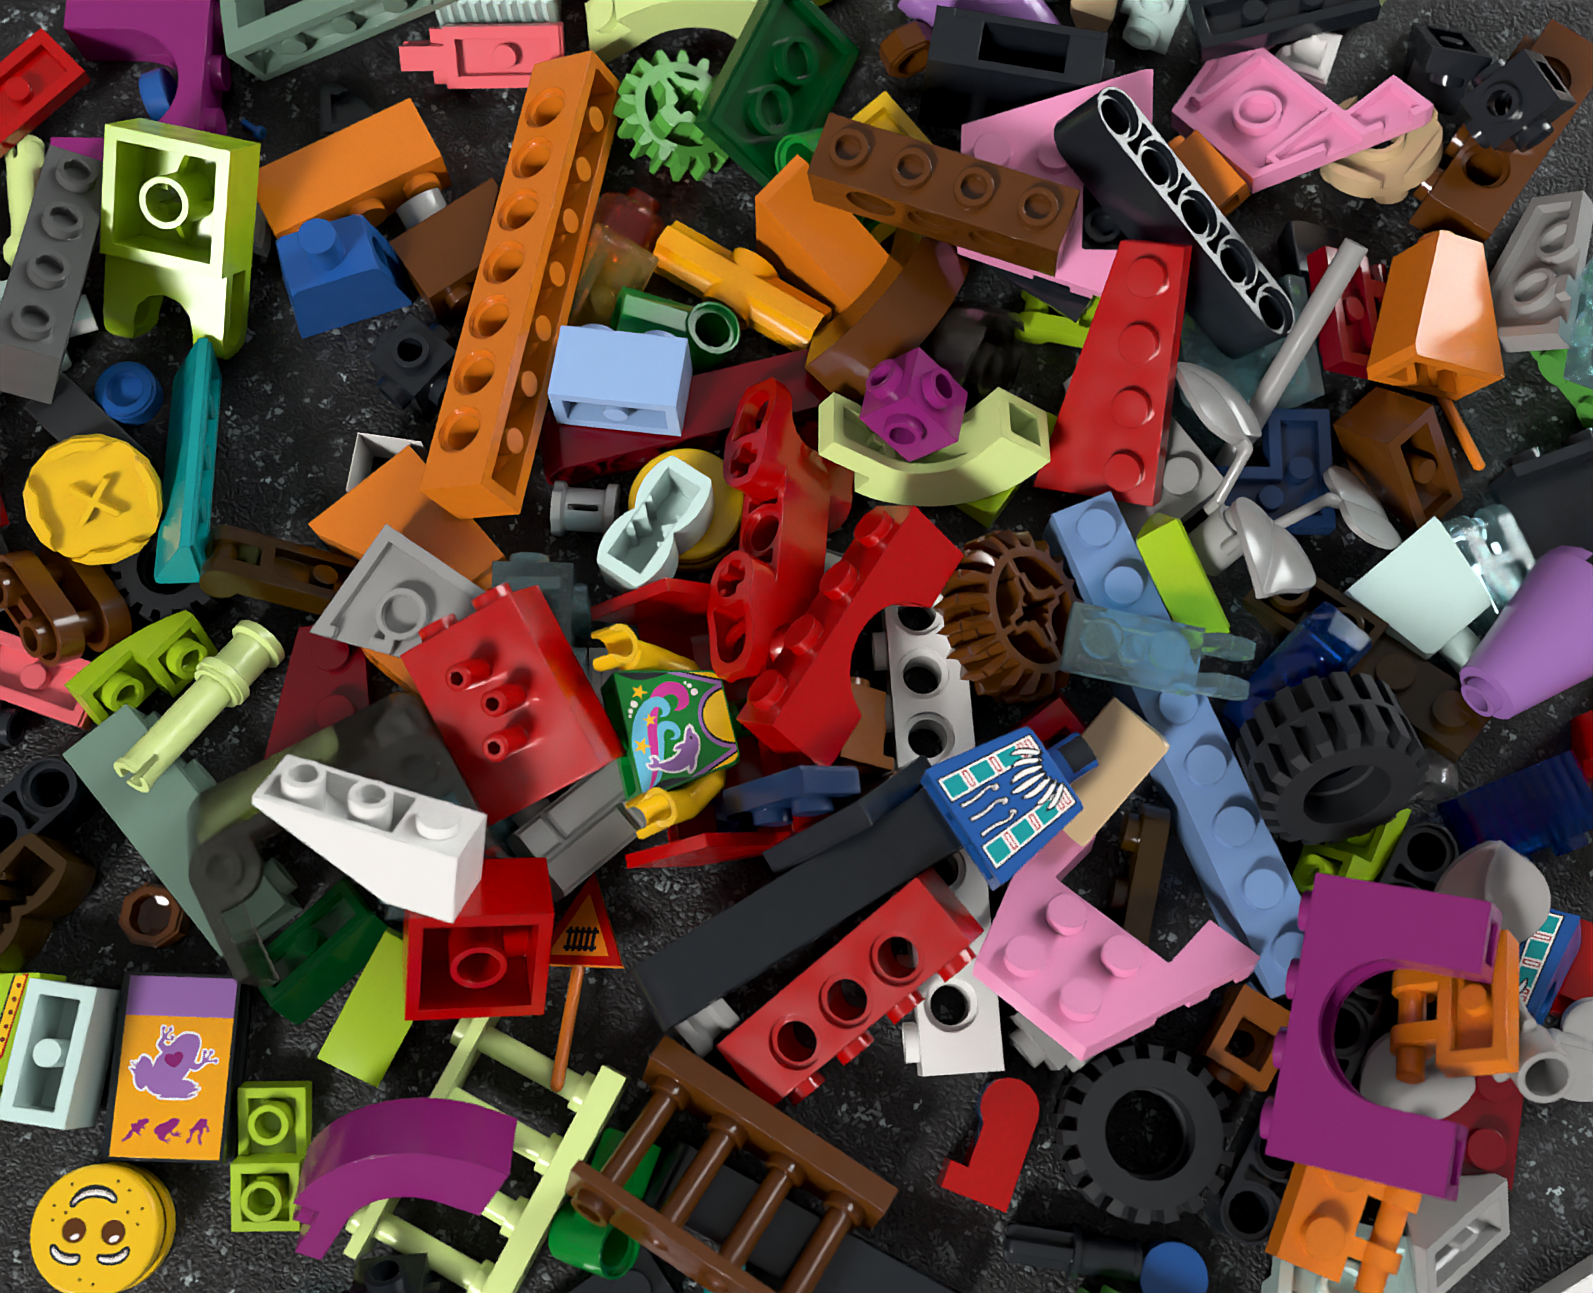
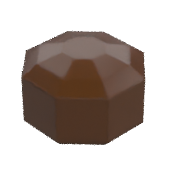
(906, 49)
(153, 917)

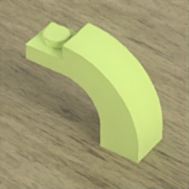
(624, 24)
(997, 448)

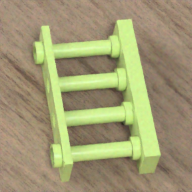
(522, 1220)

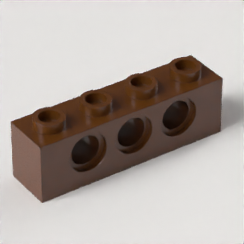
(942, 194)
(1475, 210)

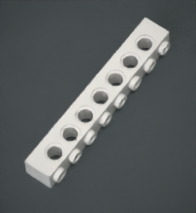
(975, 1040)

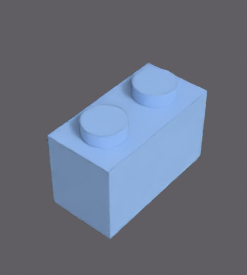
(620, 379)

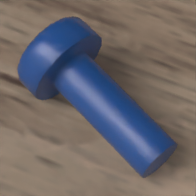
(259, 132)

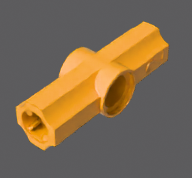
(741, 283)

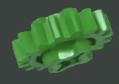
(665, 121)

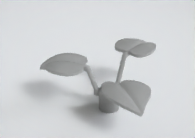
(1271, 552)
(1551, 1059)

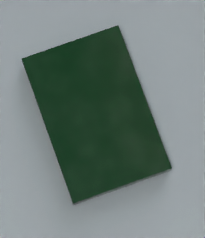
(776, 82)

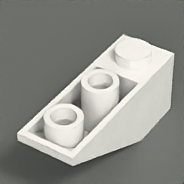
(384, 837)

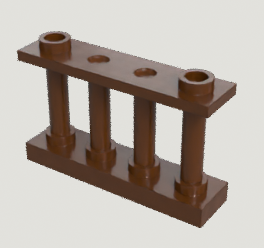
(735, 1121)

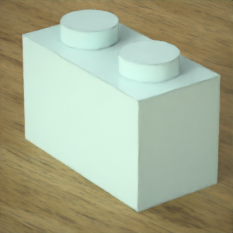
(60, 1055)

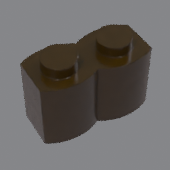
(37, 887)

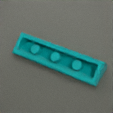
(189, 467)

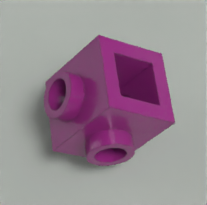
(913, 404)

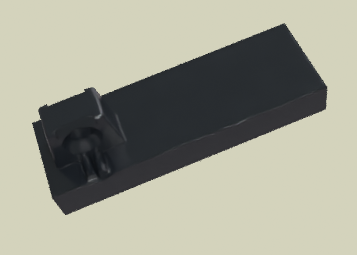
(1246, 25)

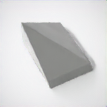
(1455, 1236)

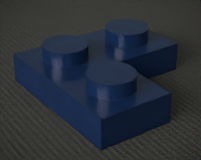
(1293, 467)

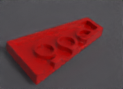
(1124, 382)

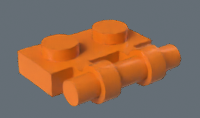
(1474, 1022)
(1321, 1220)

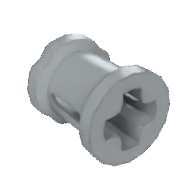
(567, 498)

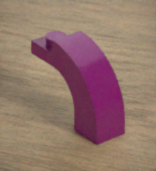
(401, 1149)

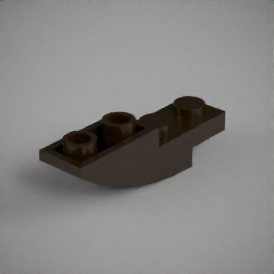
(1424, 691)

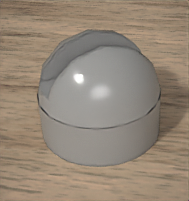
(421, 207)

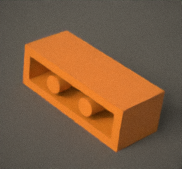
(354, 171)

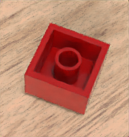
(491, 955)

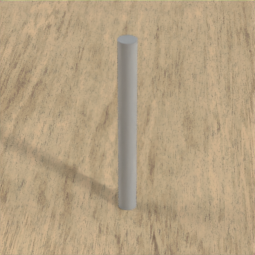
(1301, 337)

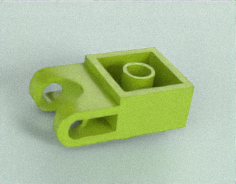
(178, 227)

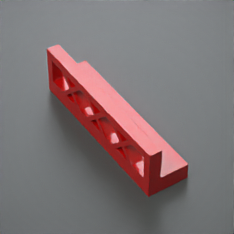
(34, 85)

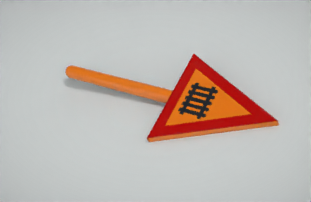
(580, 941)

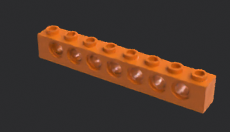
(523, 290)

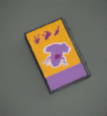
(177, 1068)

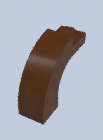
(889, 315)

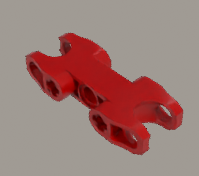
(786, 515)

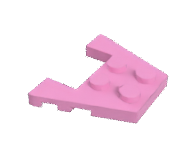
(1280, 125)
(1026, 143)
(1082, 971)

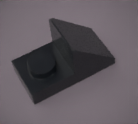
(1442, 63)

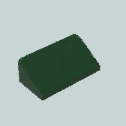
(322, 951)

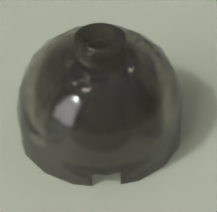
(977, 347)

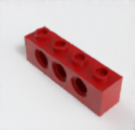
(765, 1046)

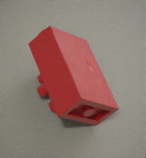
(511, 700)

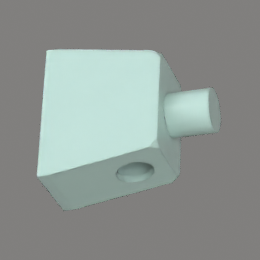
(1426, 595)

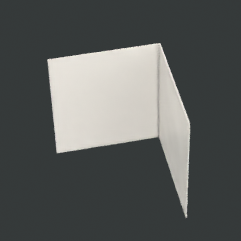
(379, 446)

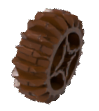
(1008, 616)

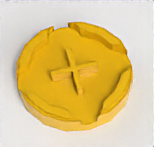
(93, 499)

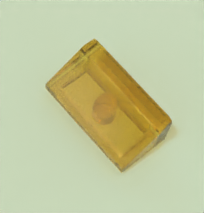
(607, 267)

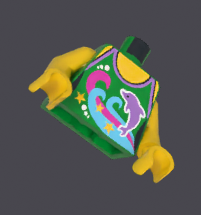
(671, 725)

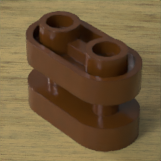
(61, 605)

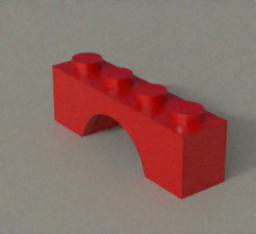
(806, 696)

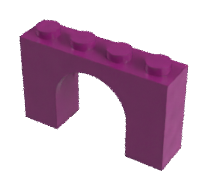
(166, 32)
(1350, 936)

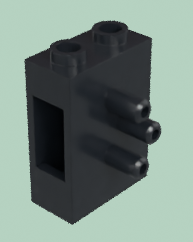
(1000, 63)

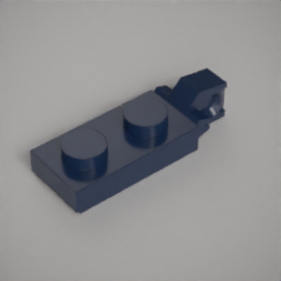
(780, 796)

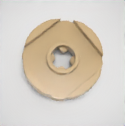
(1389, 171)

